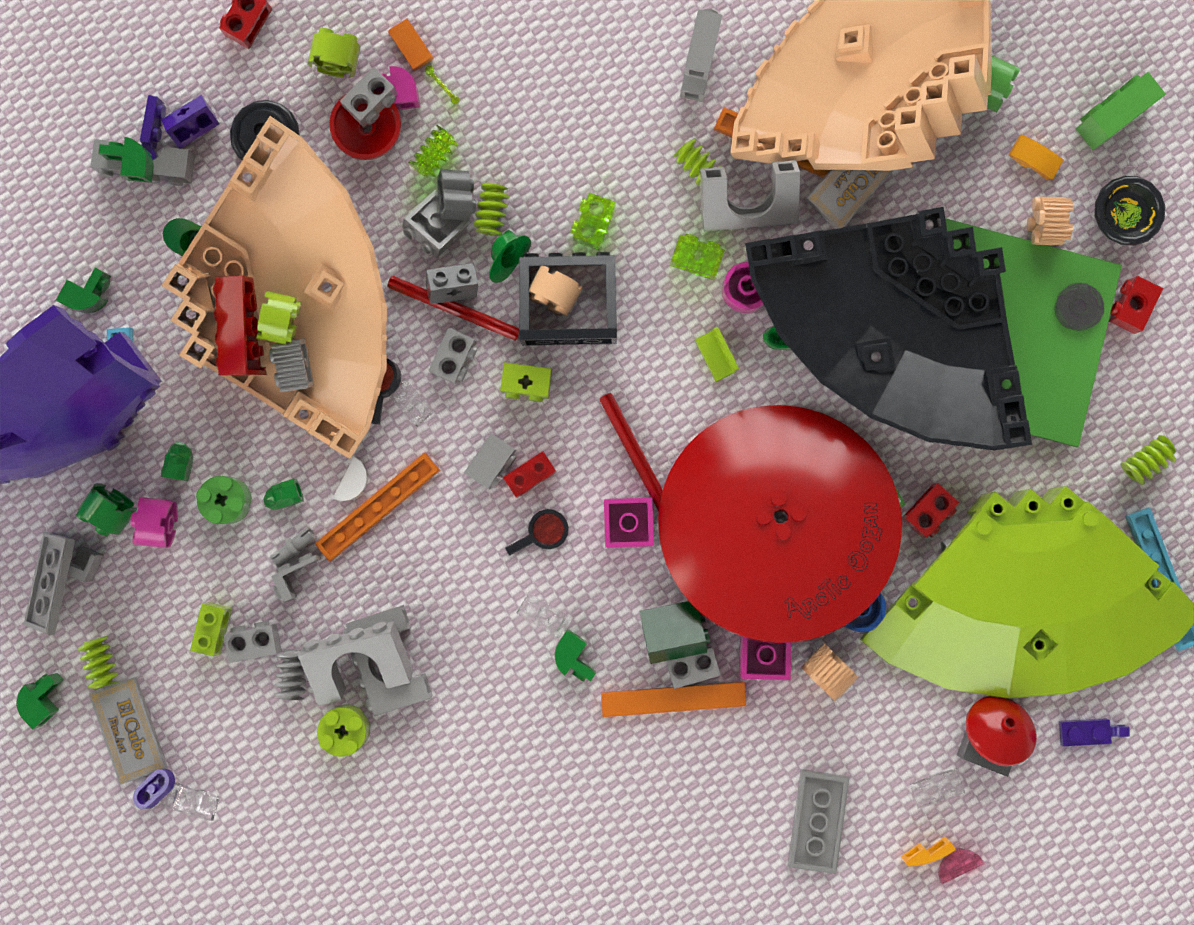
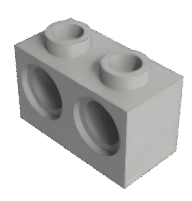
(363, 93)
(447, 354)
(253, 646)
(694, 672)

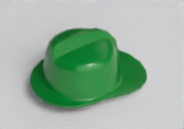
(179, 234)
(506, 254)

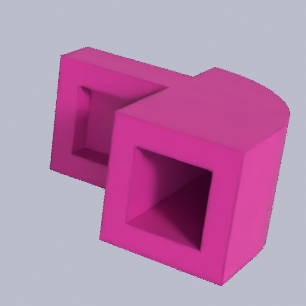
(405, 86)

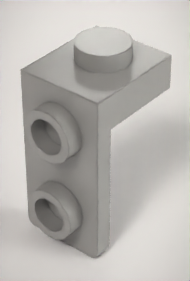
(283, 585)

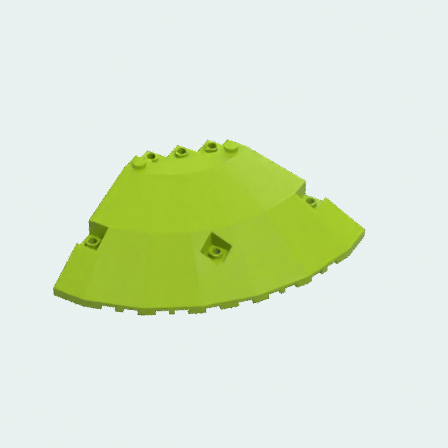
(1030, 575)

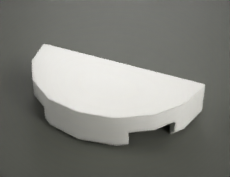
(353, 481)

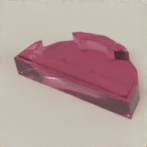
(957, 864)

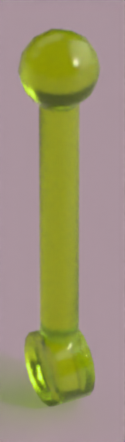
(429, 70)

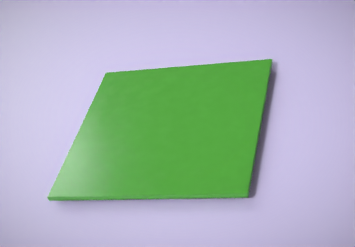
(1052, 361)

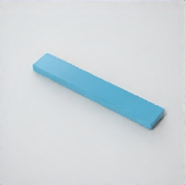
(1150, 541)

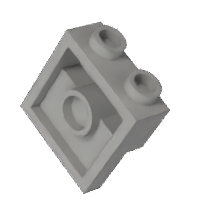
(429, 229)

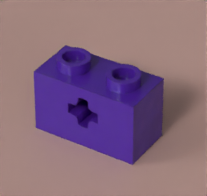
(190, 122)

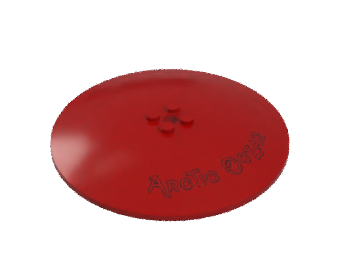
(771, 576)

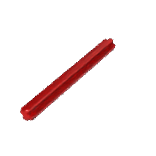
(455, 309)
(632, 448)

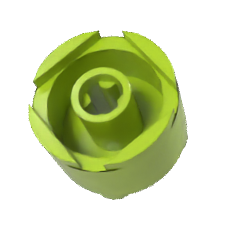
(334, 53)
(277, 318)
(331, 737)

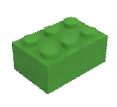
(1119, 109)

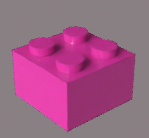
(628, 522)
(764, 660)

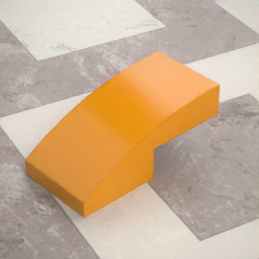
(1036, 156)
(919, 855)

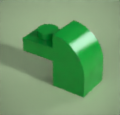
(136, 160)
(87, 298)
(567, 655)
(33, 702)

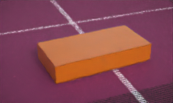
(410, 44)

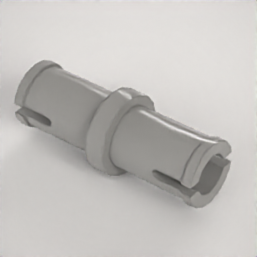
(293, 547)

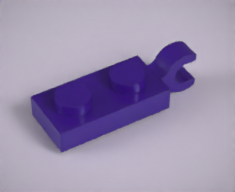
(151, 130)
(1090, 732)

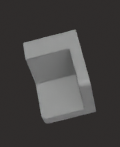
(85, 564)

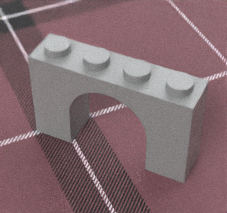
(700, 54)
(778, 208)
(378, 642)
(380, 698)

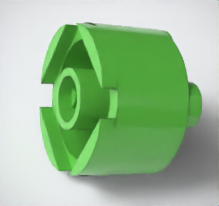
(1002, 75)
(212, 493)

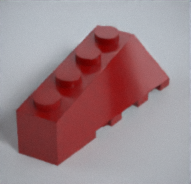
(237, 327)

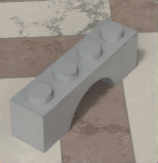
(171, 165)

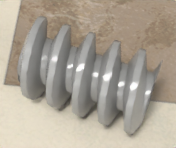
(290, 676)

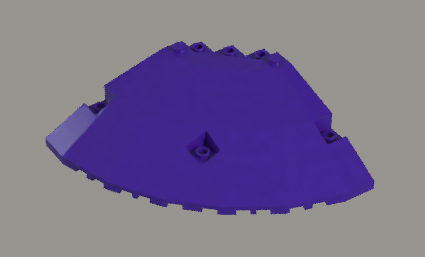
(66, 394)

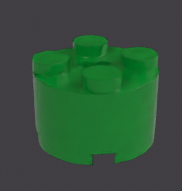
(106, 510)

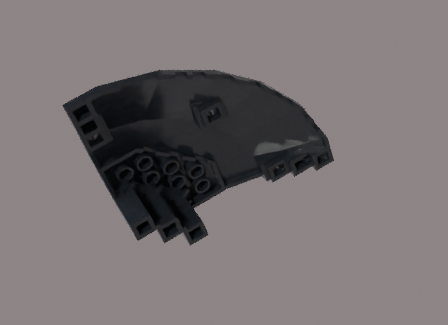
(915, 303)

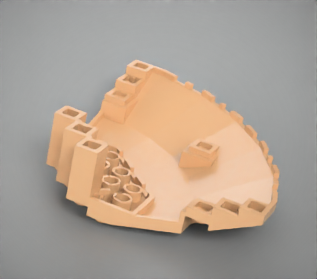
(868, 84)
(292, 235)

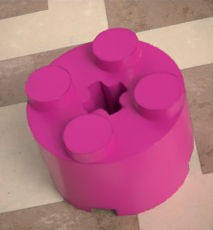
(733, 290)
(154, 522)

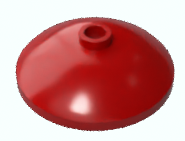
(363, 145)
(994, 738)

